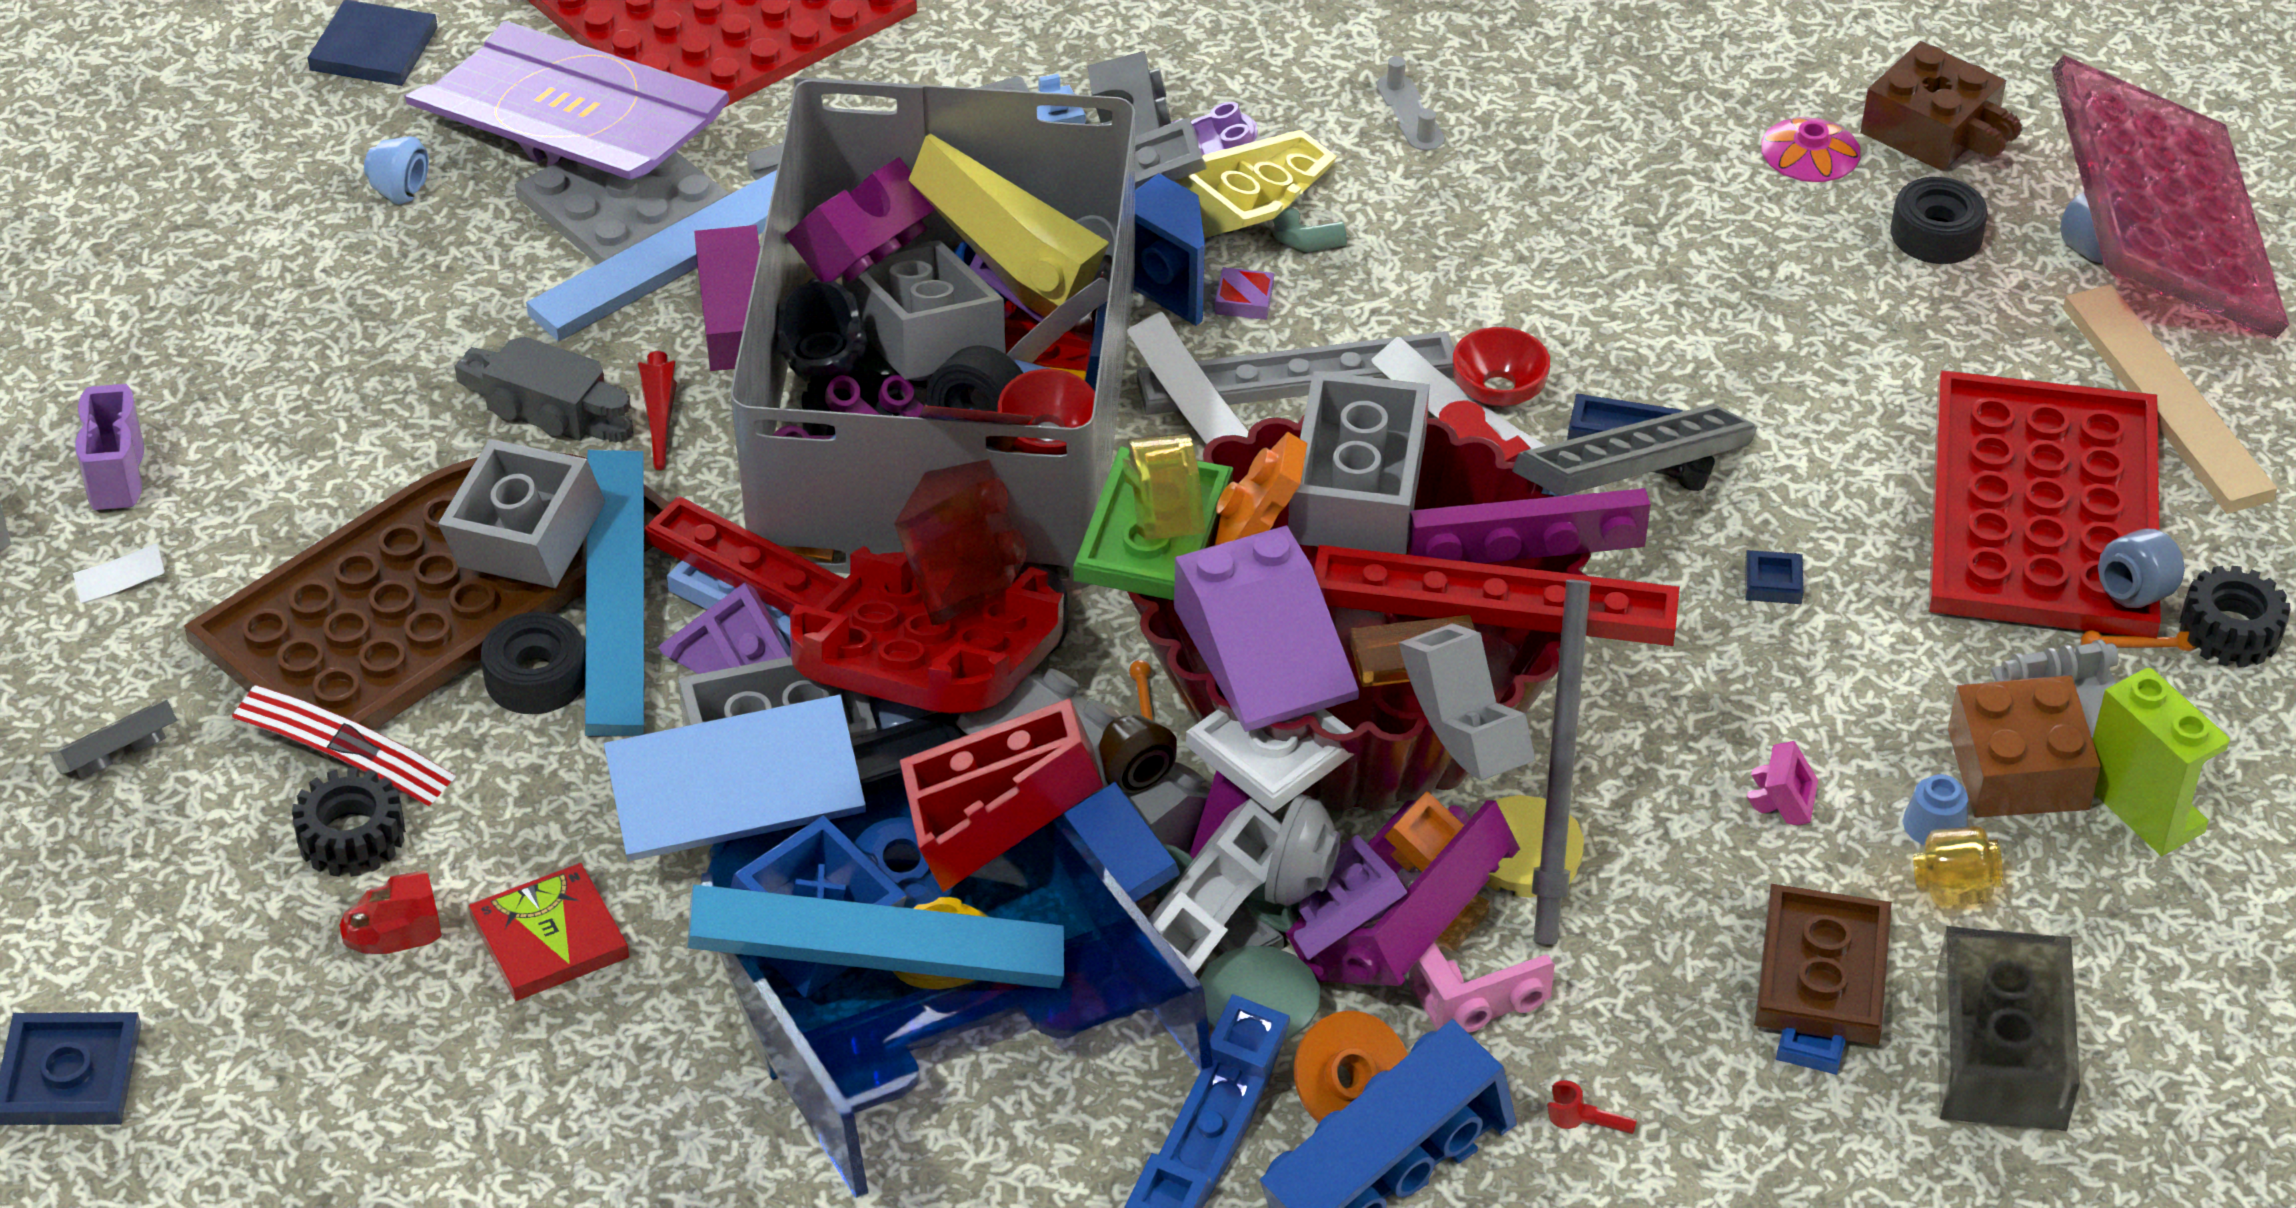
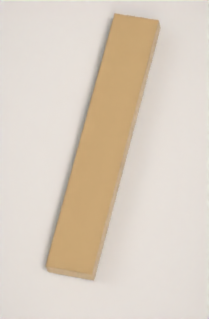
(2183, 412)

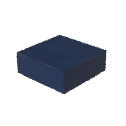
(1774, 577)

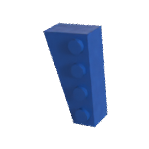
(1397, 1128)

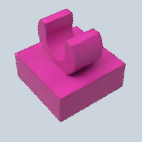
(1785, 784)

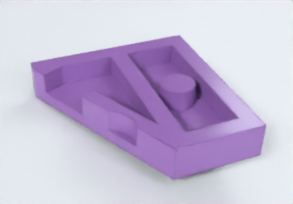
(728, 635)

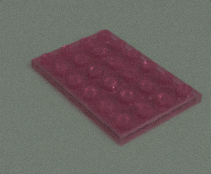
(2168, 198)

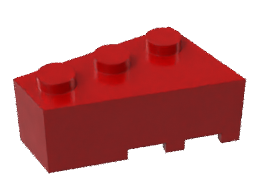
(997, 788)

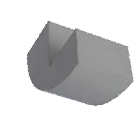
(1459, 701)

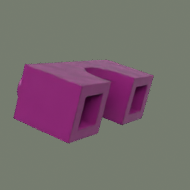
(863, 225)

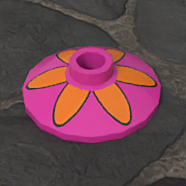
(1810, 149)

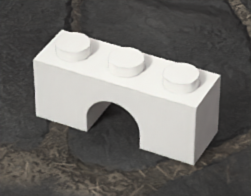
(1217, 883)

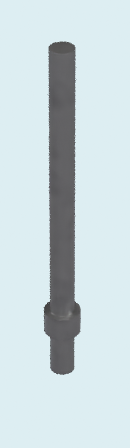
(1551, 879)

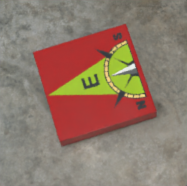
(548, 931)

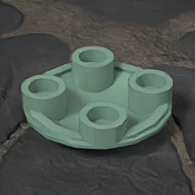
(1266, 978)

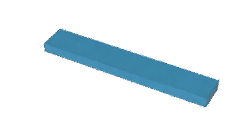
(615, 598)
(875, 936)

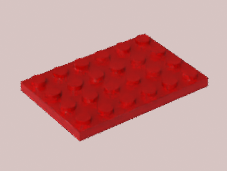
(2033, 494)

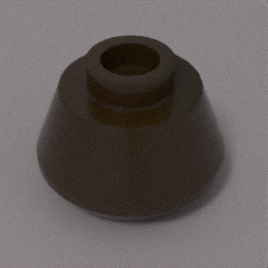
(1136, 753)

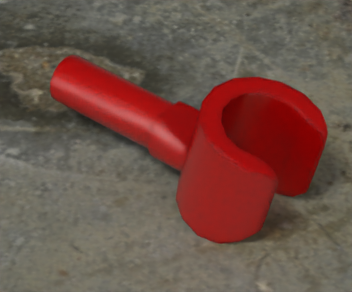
(1575, 1111)

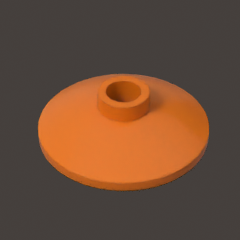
(1346, 1040)

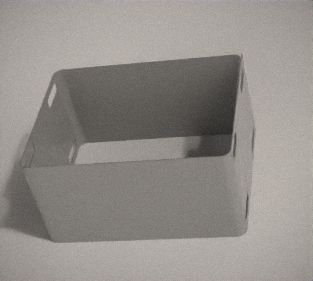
(856, 485)

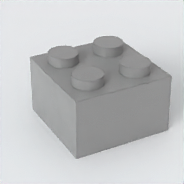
(522, 513)

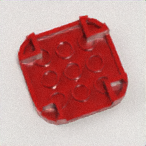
(881, 642)

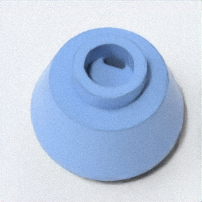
(397, 168)

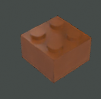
(2023, 747)

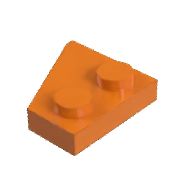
(1263, 493)

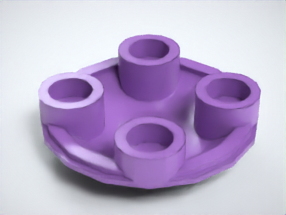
(1224, 128)

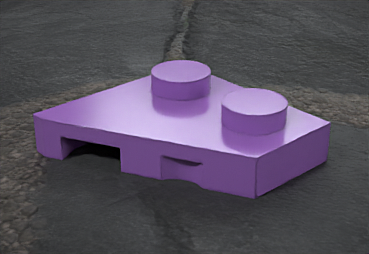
(1356, 892)

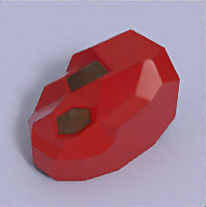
(393, 916)

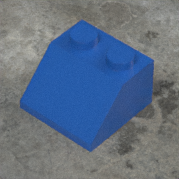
(1170, 247)

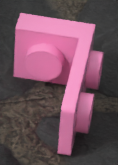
(1473, 1003)

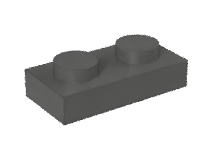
(137, 729)

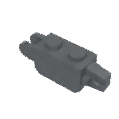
(548, 389)

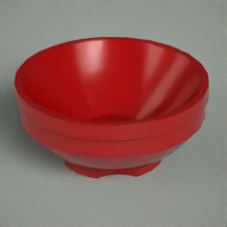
(1502, 354)
(1049, 397)

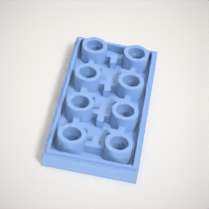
(734, 777)

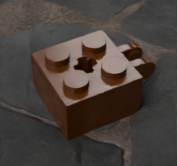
(1938, 108)

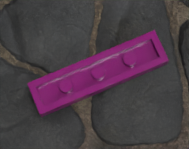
(1532, 527)

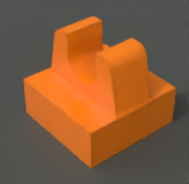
(1422, 833)

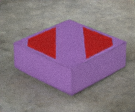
(1244, 293)

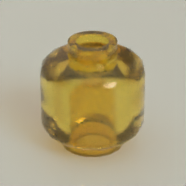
(1959, 866)

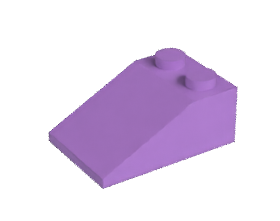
(1263, 628)

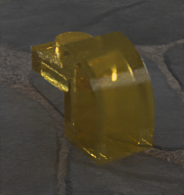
(1165, 486)

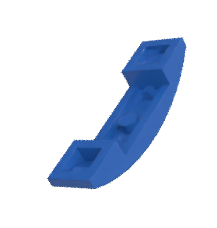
(1216, 1109)

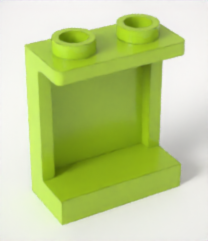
(2152, 758)

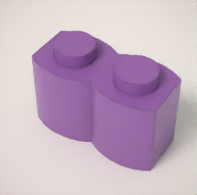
(110, 446)

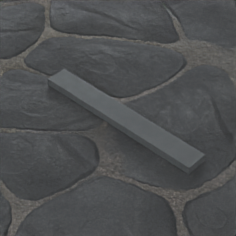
(1634, 449)

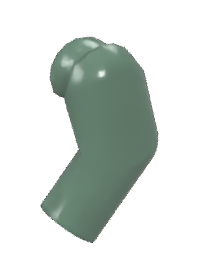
(1307, 238)

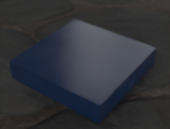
(372, 42)
(68, 1068)

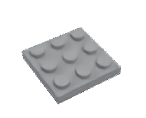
(611, 213)

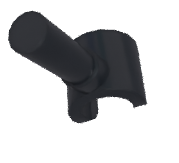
(1691, 474)

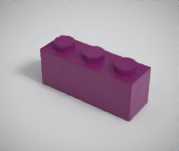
(726, 277)

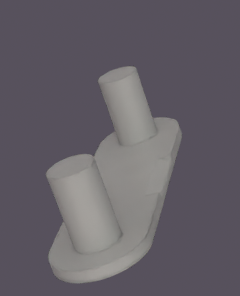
(1400, 93)

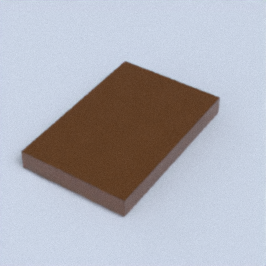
(1824, 964)

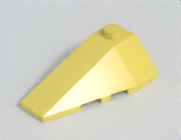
(1256, 180)
(1019, 237)

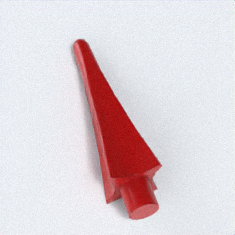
(658, 393)

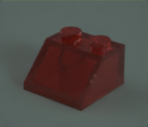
(960, 539)

